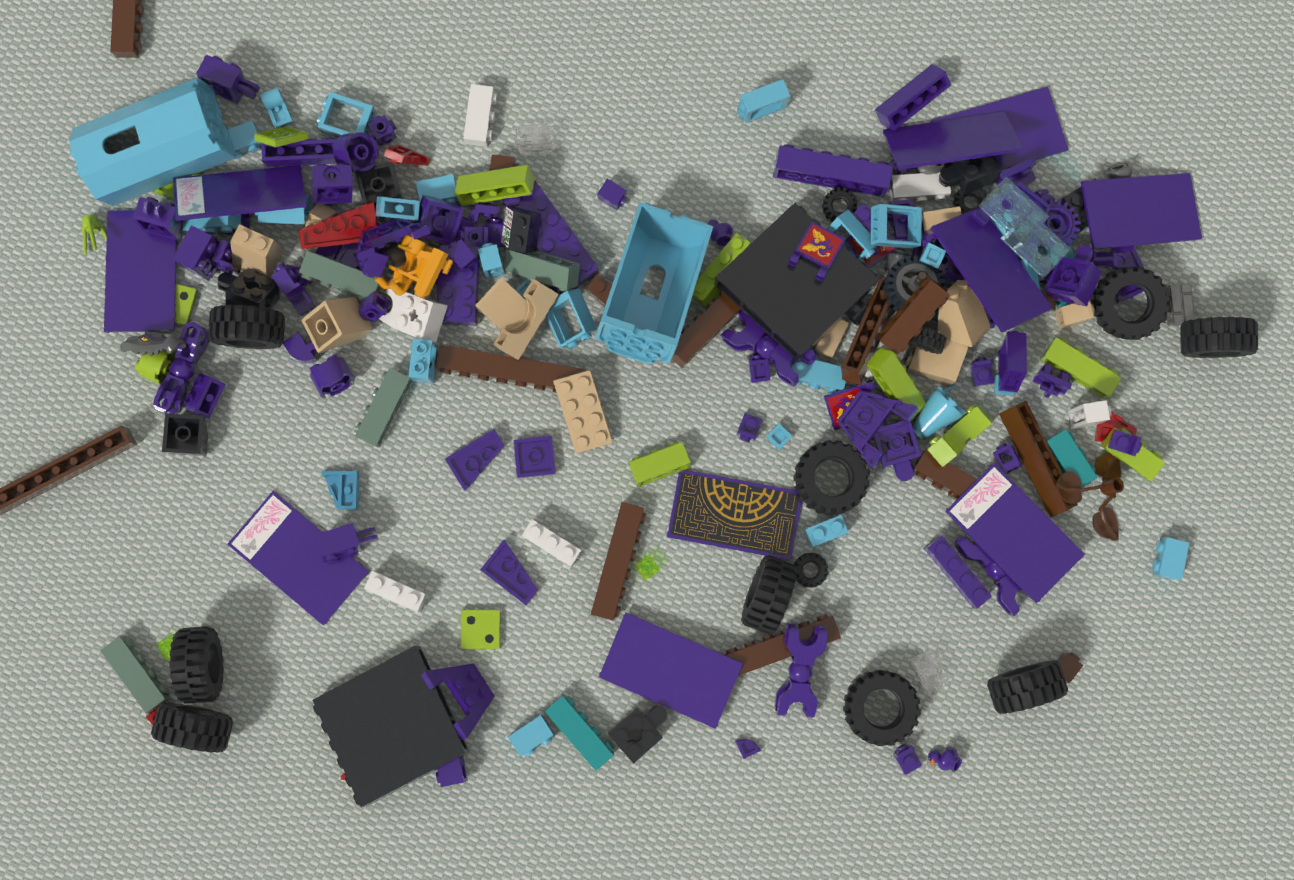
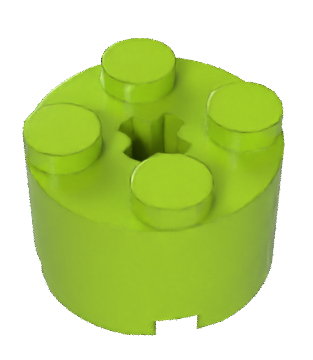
(155, 367)

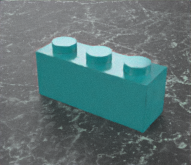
(1070, 457)

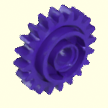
(1064, 220)

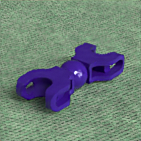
(756, 340)
(175, 386)
(1006, 586)
(800, 670)

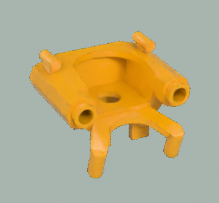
(421, 266)

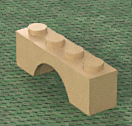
(515, 339)

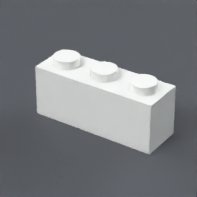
(480, 115)
(918, 187)
(1089, 414)
(551, 543)
(395, 591)

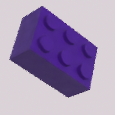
(197, 253)

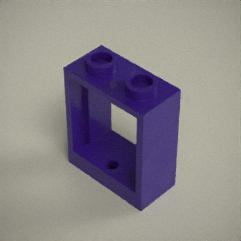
(1012, 361)

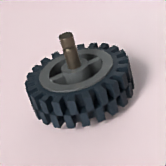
(906, 277)

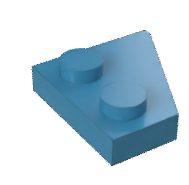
(344, 488)

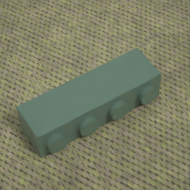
(543, 268)
(338, 274)
(383, 407)
(135, 673)

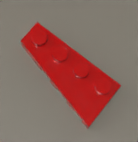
(339, 229)

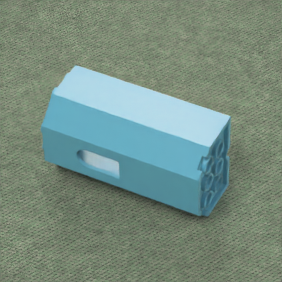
(177, 135)
(639, 324)

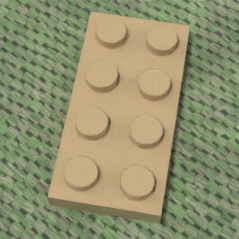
(583, 411)

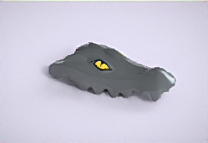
(151, 343)

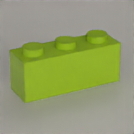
(1144, 463)
(659, 464)

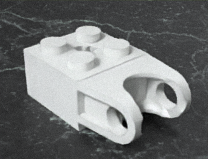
(415, 315)

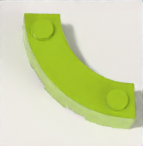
(955, 438)

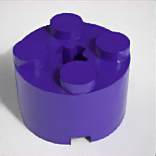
(356, 150)
(331, 376)

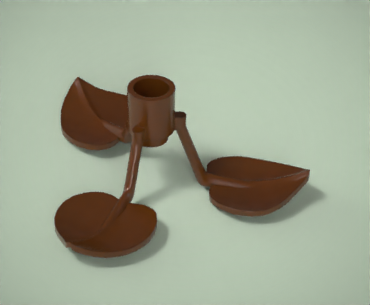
(1070, 491)

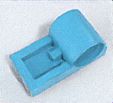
(276, 107)

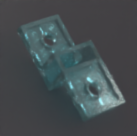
(1024, 227)

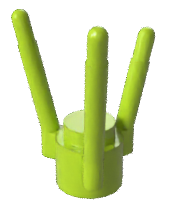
(91, 226)

